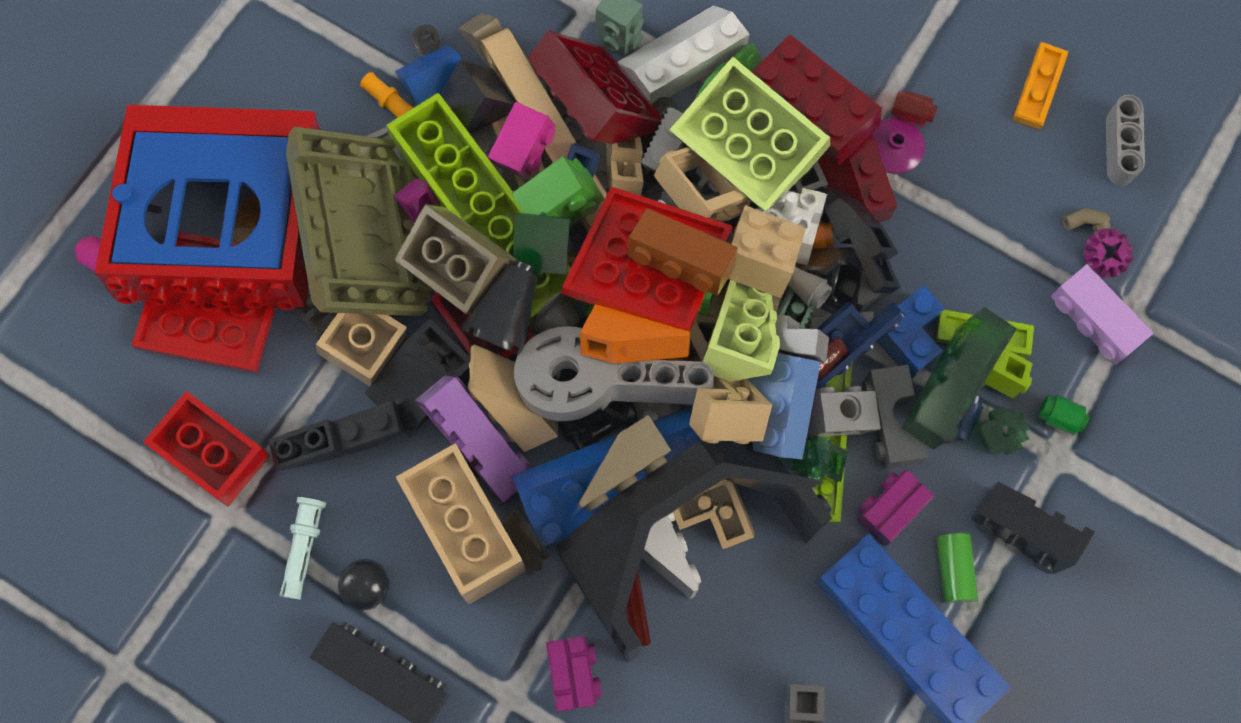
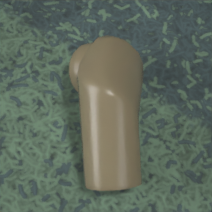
(1097, 218)

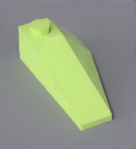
(743, 335)

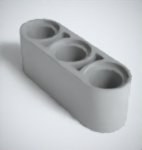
(1118, 151)

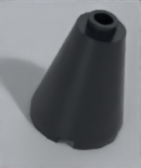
(506, 308)

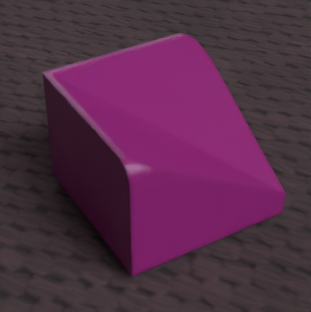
(415, 197)

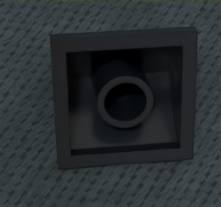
(477, 96)

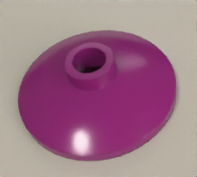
(899, 157)

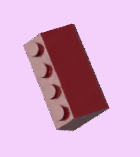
(862, 178)

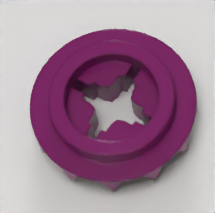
(1095, 252)

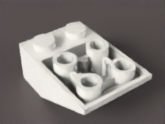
(667, 554)

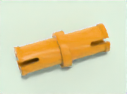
(387, 96)

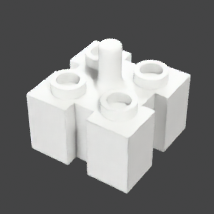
(803, 210)

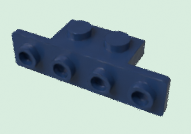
(856, 334)

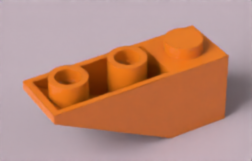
(628, 338)

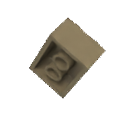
(452, 257)

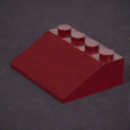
(594, 89)

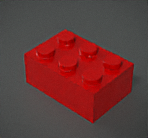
(207, 448)

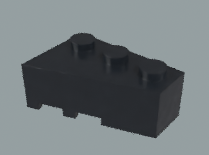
(1030, 530)

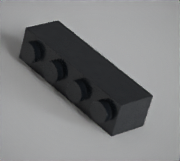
(379, 675)

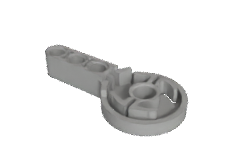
(558, 350)

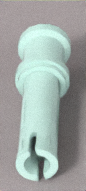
(303, 533)

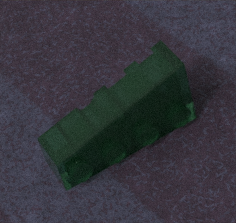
(958, 378)

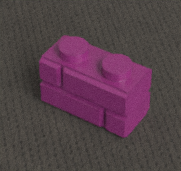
(895, 507)
(572, 673)

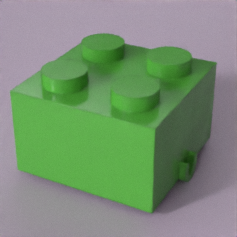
(560, 191)

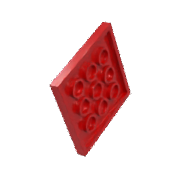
(615, 281)
(206, 333)

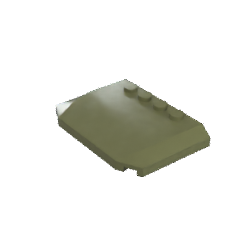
(353, 223)

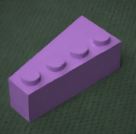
(479, 442)

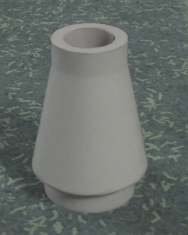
(809, 287)

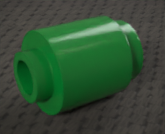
(1063, 414)

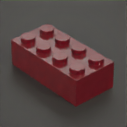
(821, 96)

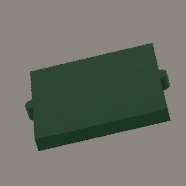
(542, 242)

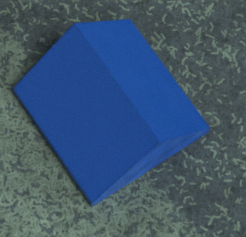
(428, 74)

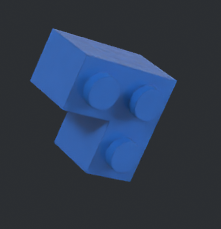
(909, 341)

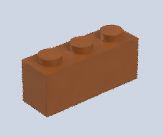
(682, 252)

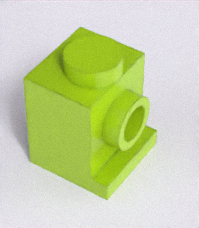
(1010, 374)

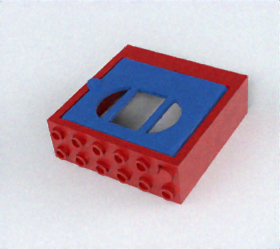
(204, 146)

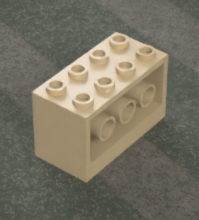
(461, 524)

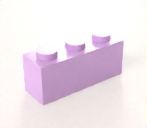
(1101, 315)

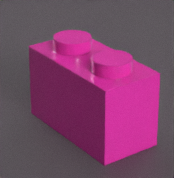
(522, 141)

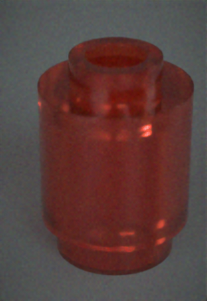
(914, 108)

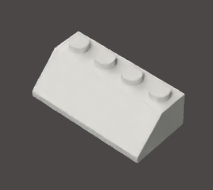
(685, 53)

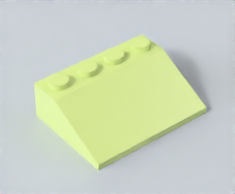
(751, 135)

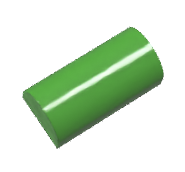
(957, 568)

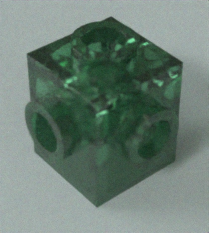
(991, 431)
(821, 460)

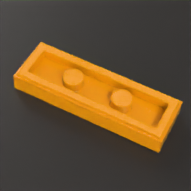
(1040, 85)

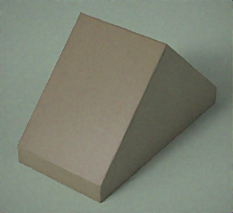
(479, 29)

